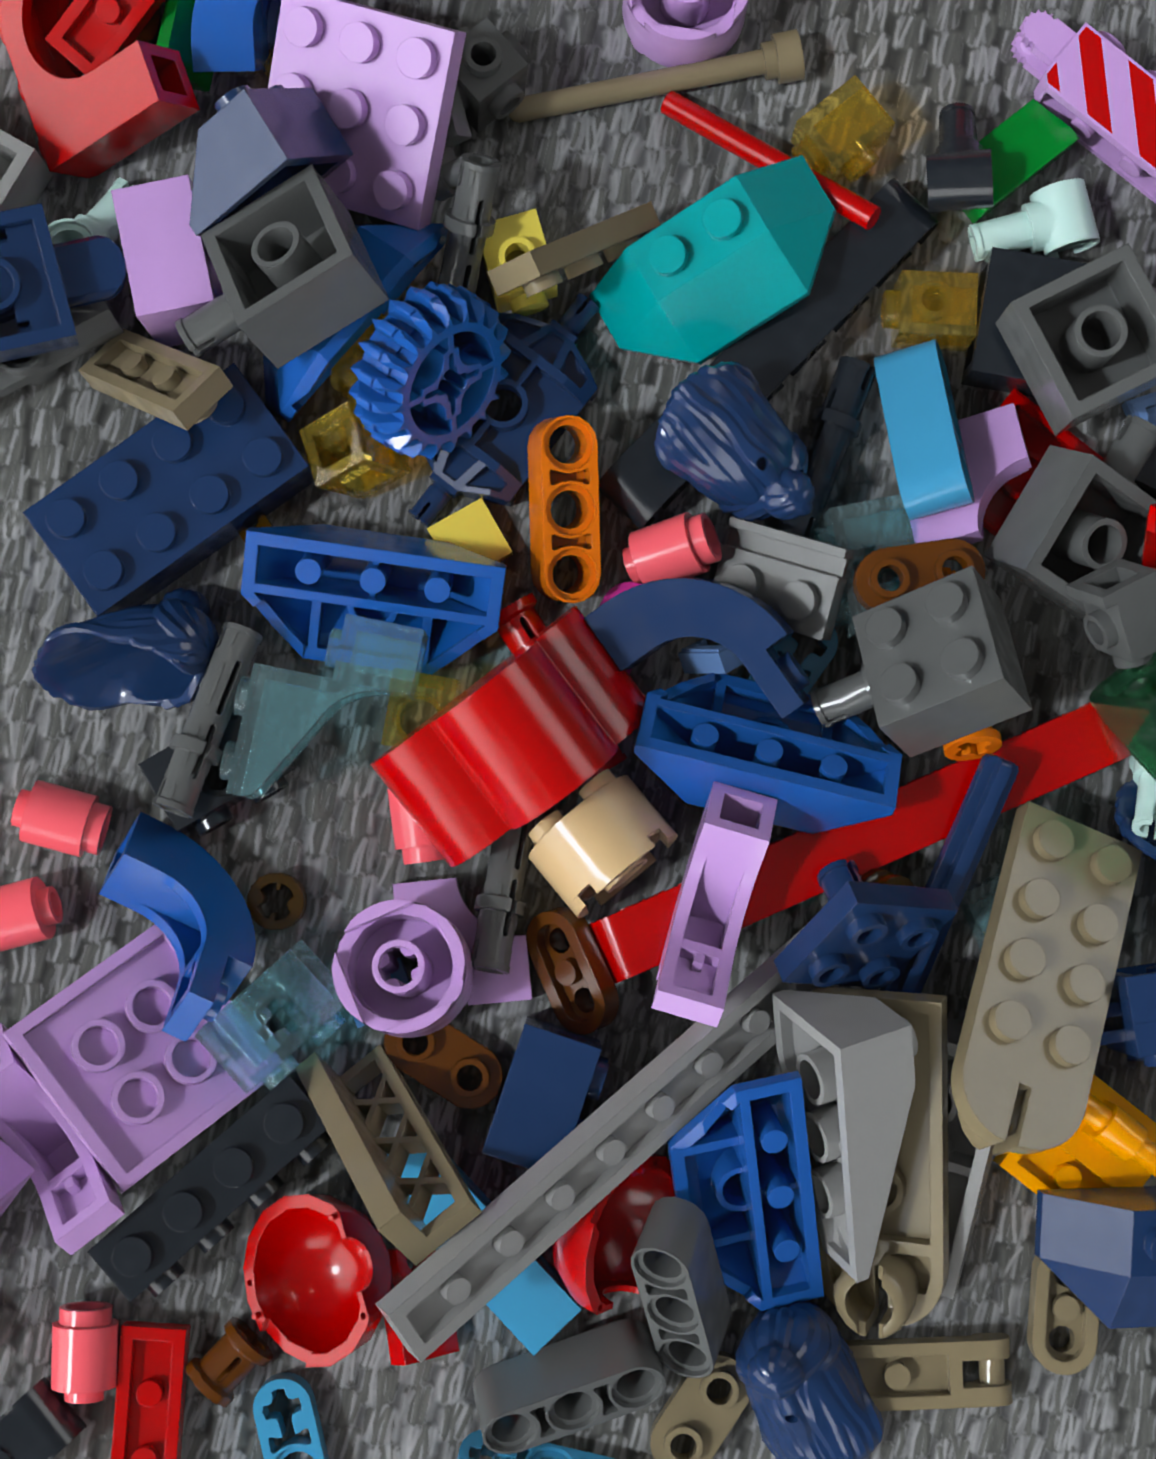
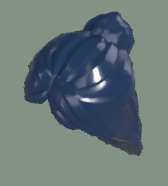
(734, 445)
(131, 655)
(806, 1386)

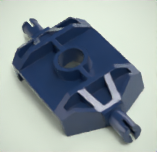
(549, 381)

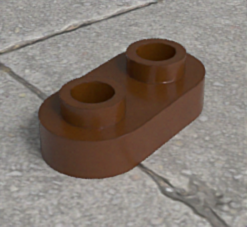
(915, 566)
(572, 970)
(441, 1061)

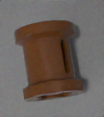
(228, 1362)

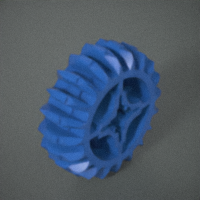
(430, 369)

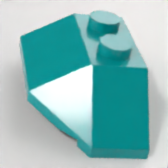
(719, 265)

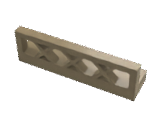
(355, 1132)

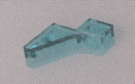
(290, 707)

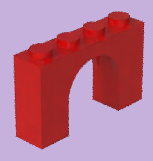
(94, 117)

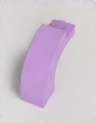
(713, 904)
(69, 1181)

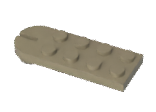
(1042, 983)
(915, 1226)

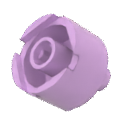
(683, 29)
(370, 954)

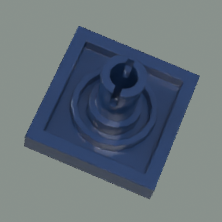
(863, 930)

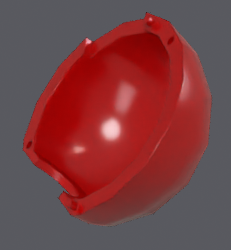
(599, 1247)
(316, 1277)

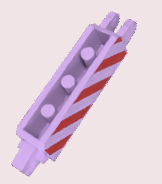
(1096, 92)

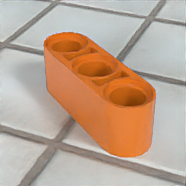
(580, 480)

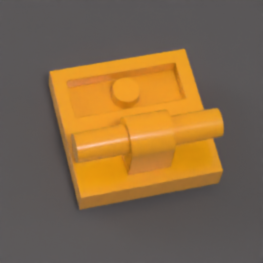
(1108, 1150)

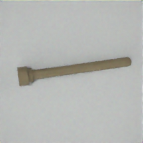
(776, 59)

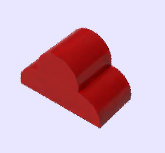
(514, 740)

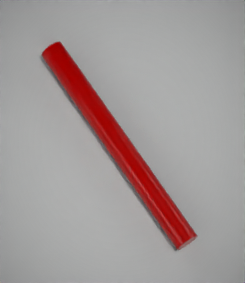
(762, 154)

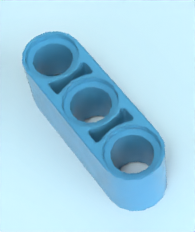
(923, 430)

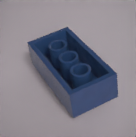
(169, 499)

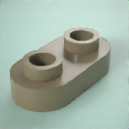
(1053, 1306)
(698, 1414)

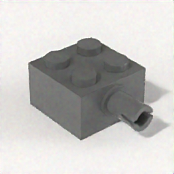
(286, 273)
(1085, 338)
(1078, 516)
(932, 666)

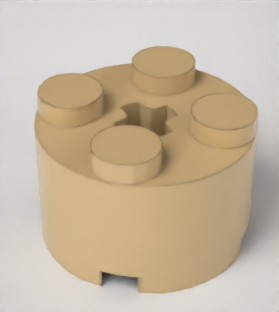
(599, 842)

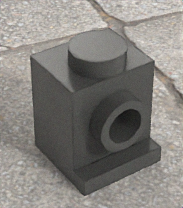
(1119, 611)

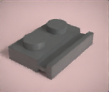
(788, 572)

